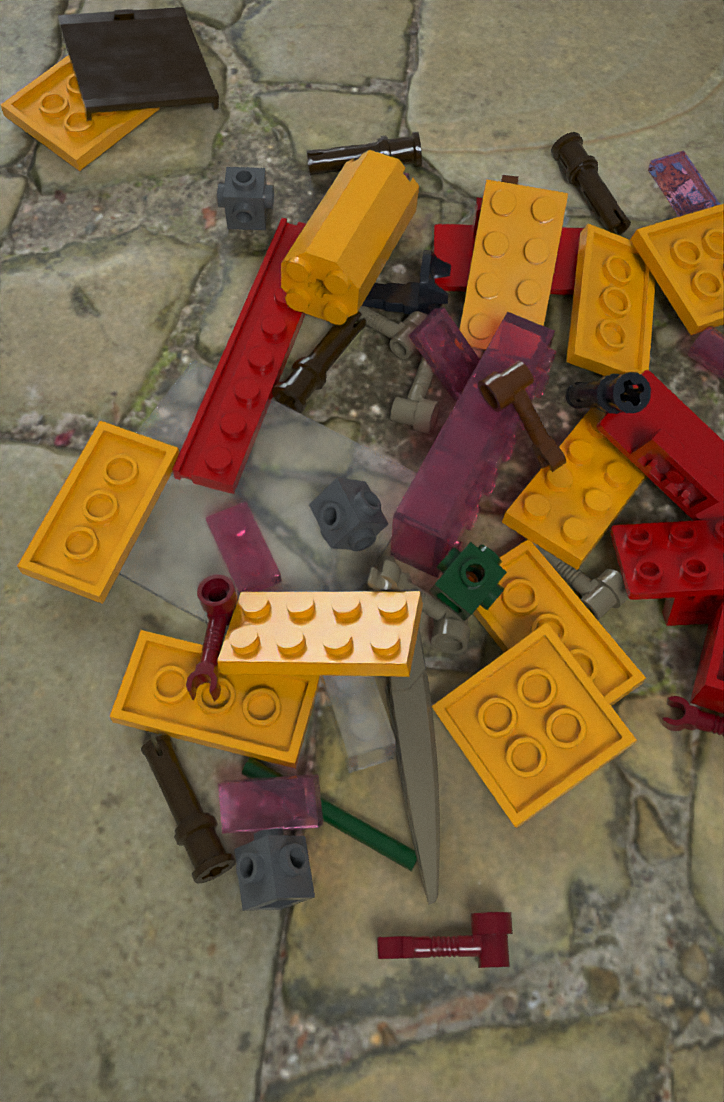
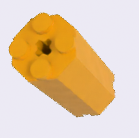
(349, 238)

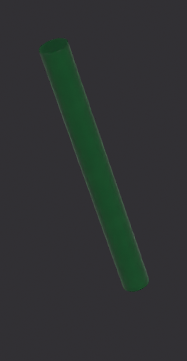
(347, 823)

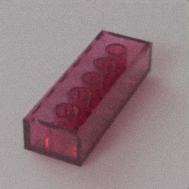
(468, 451)

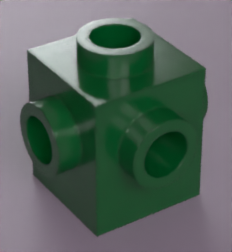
(458, 591)

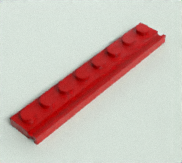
(244, 377)

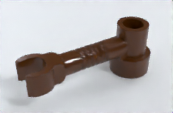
(509, 388)

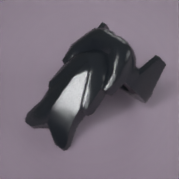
(413, 296)

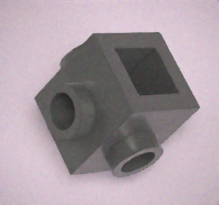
(245, 198)
(348, 514)
(273, 871)

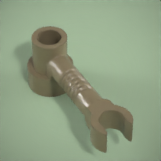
(400, 342)
(417, 410)
(598, 594)
(449, 631)

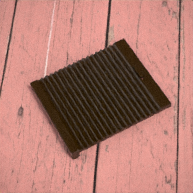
(136, 60)

